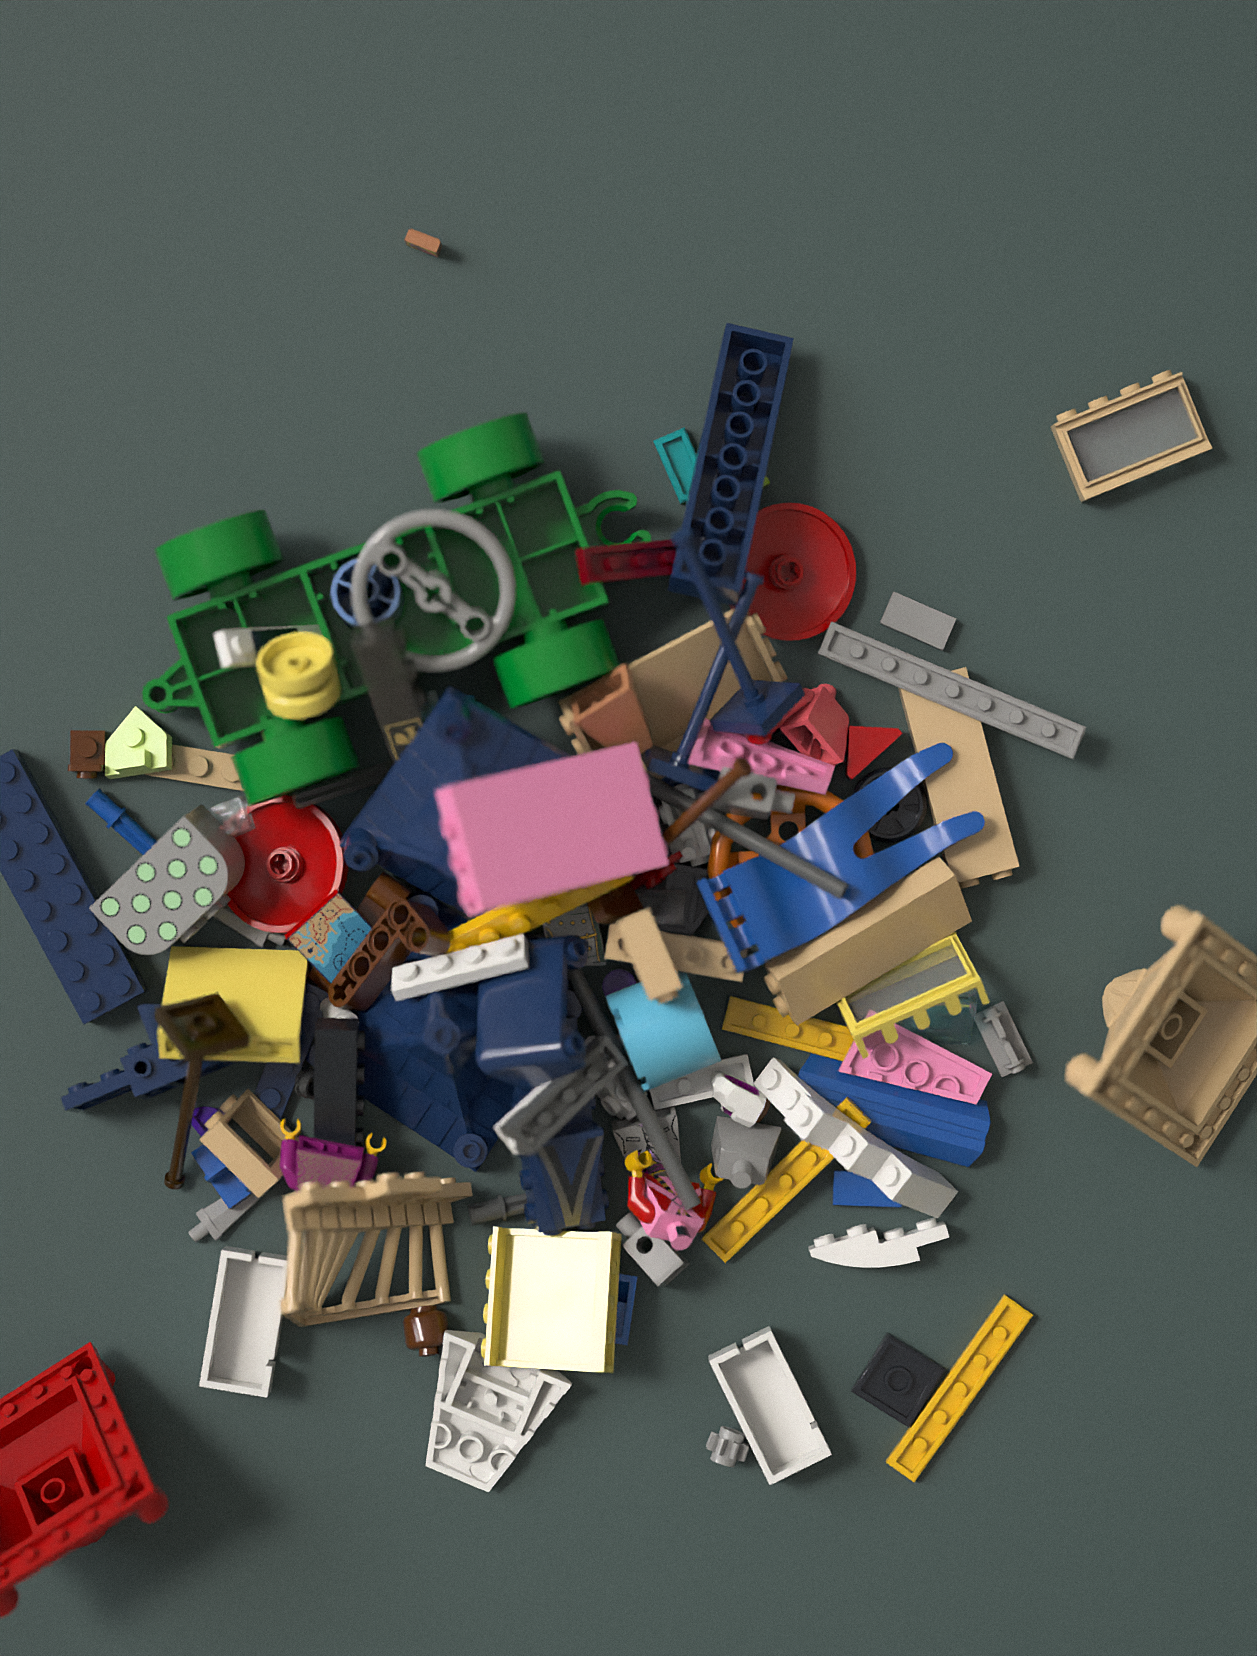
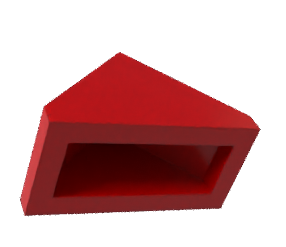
(865, 745)

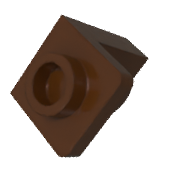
(87, 753)

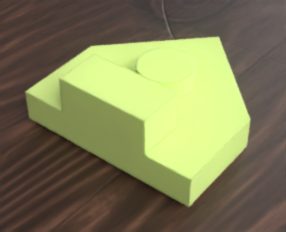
(137, 747)

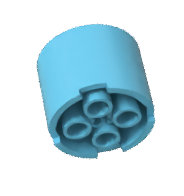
(665, 1037)

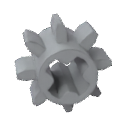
(727, 1446)

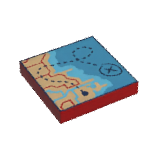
(329, 934)

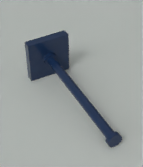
(758, 703)
(675, 763)

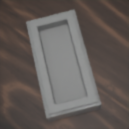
(917, 621)

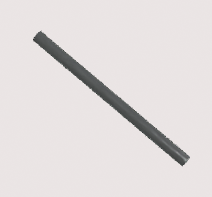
(750, 840)
(635, 1092)

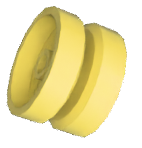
(298, 675)

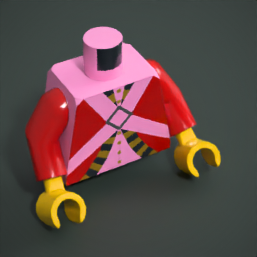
(659, 1206)

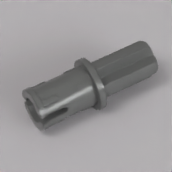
(496, 1208)

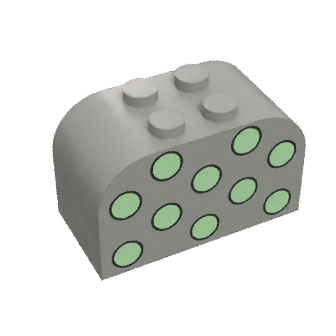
(173, 885)

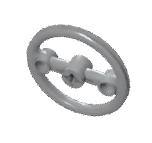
(383, 542)

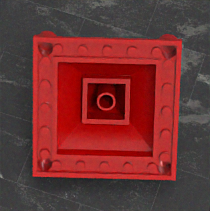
(65, 1468)

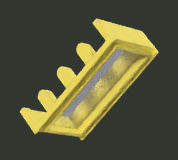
(910, 989)

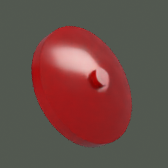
(805, 571)
(289, 864)

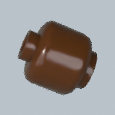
(425, 1330)

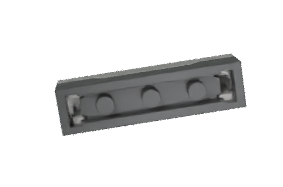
(557, 1101)

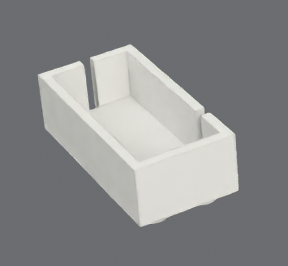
(245, 1322)
(769, 1405)

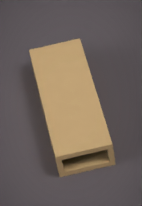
(962, 787)
(868, 942)

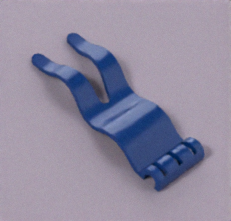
(790, 911)

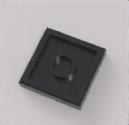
(897, 1380)

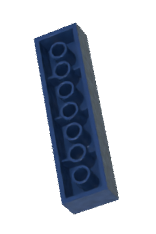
(732, 458)
(58, 898)

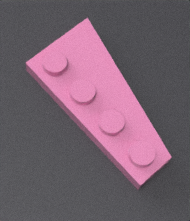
(789, 767)
(916, 1065)

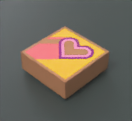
(423, 242)

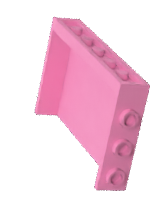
(551, 827)

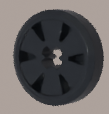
(900, 823)

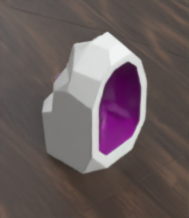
(738, 1098)

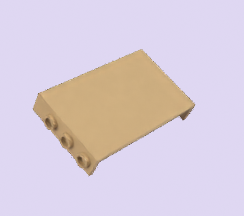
(674, 677)

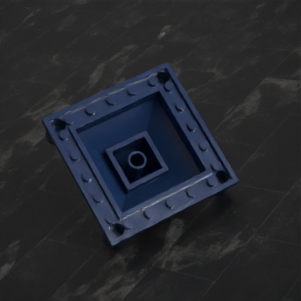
(403, 816)
(426, 1064)

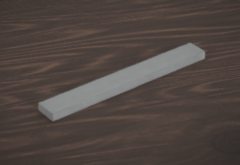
(952, 690)

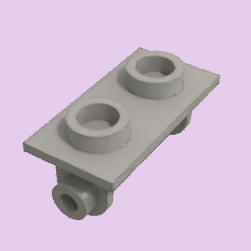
(1002, 1039)

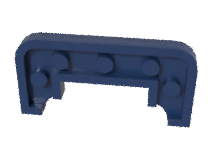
(524, 1017)

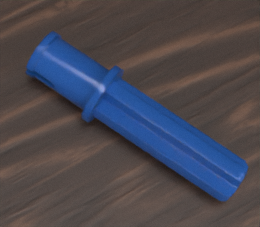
(120, 821)

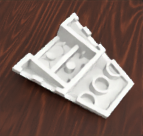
(485, 1411)

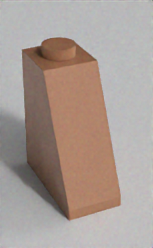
(613, 711)

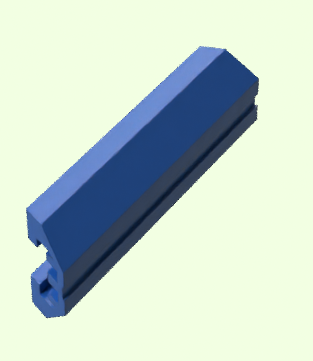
(905, 1116)

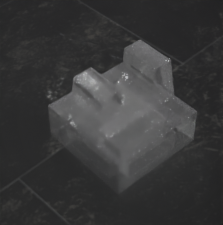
(234, 816)

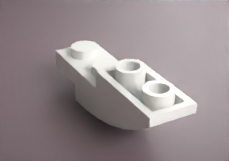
(864, 1249)

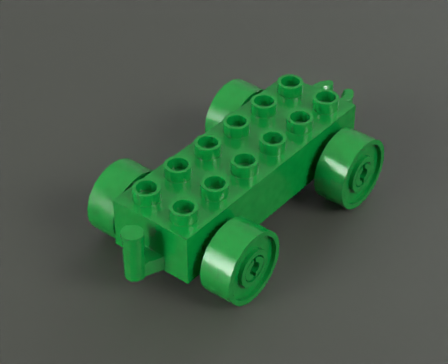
(529, 521)

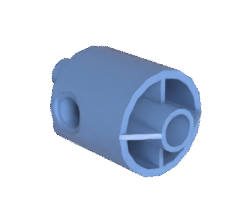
(385, 594)

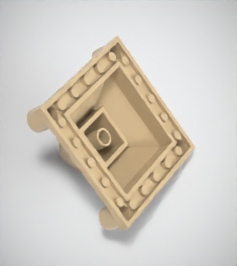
(1178, 1038)

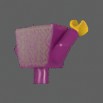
(325, 1161)

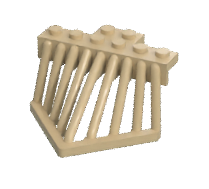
(331, 1225)

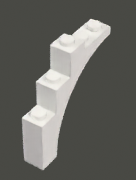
(853, 1146)

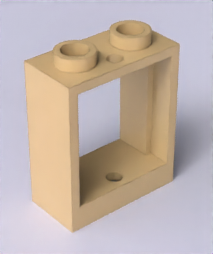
(649, 956)
(235, 1153)

